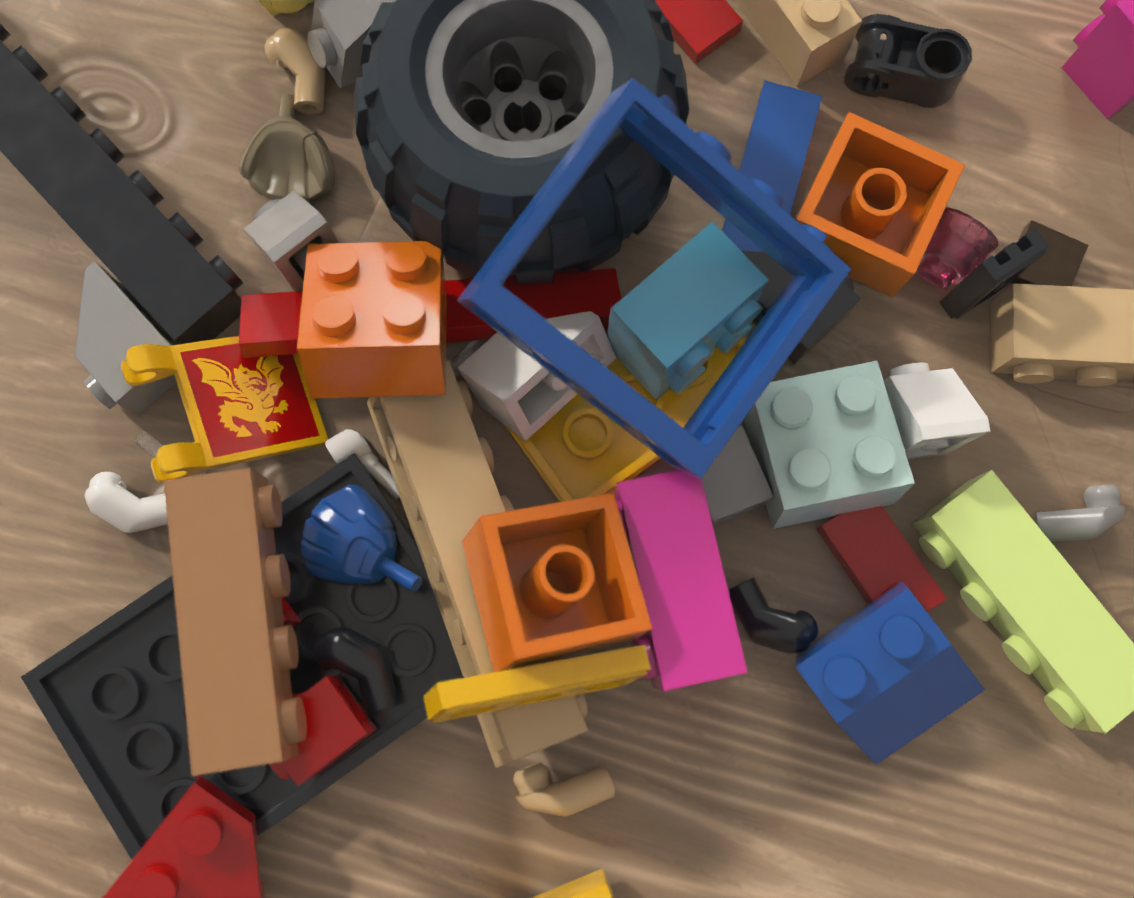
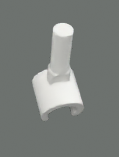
(351, 442)

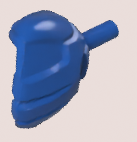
(353, 541)

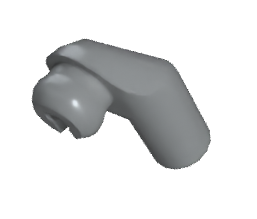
(1087, 523)

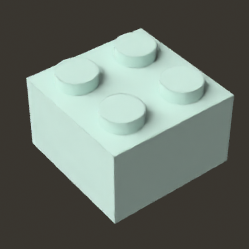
(828, 444)

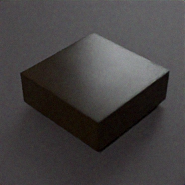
(1060, 262)

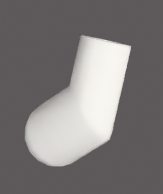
(122, 509)

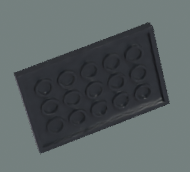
(121, 689)

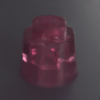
(955, 249)

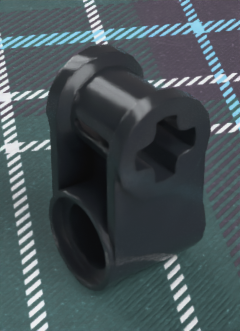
(903, 60)

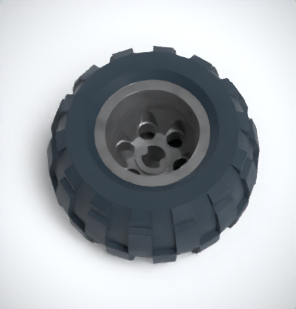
(469, 182)

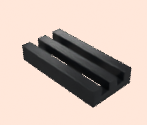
(994, 274)

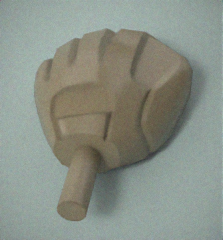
(288, 158)

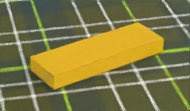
(535, 684)

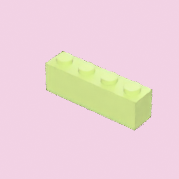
(1034, 602)

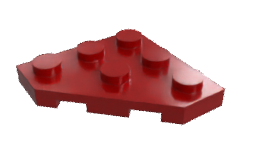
(197, 851)

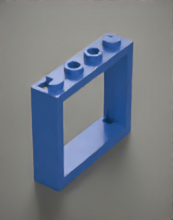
(744, 202)

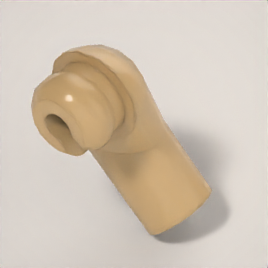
(292, 51)
(563, 797)

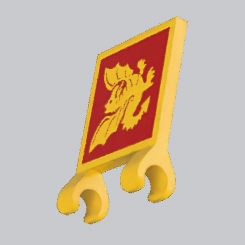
(233, 404)

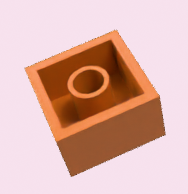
(879, 201)
(373, 320)
(555, 582)

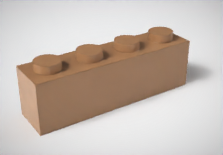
(233, 621)

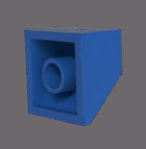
(887, 673)

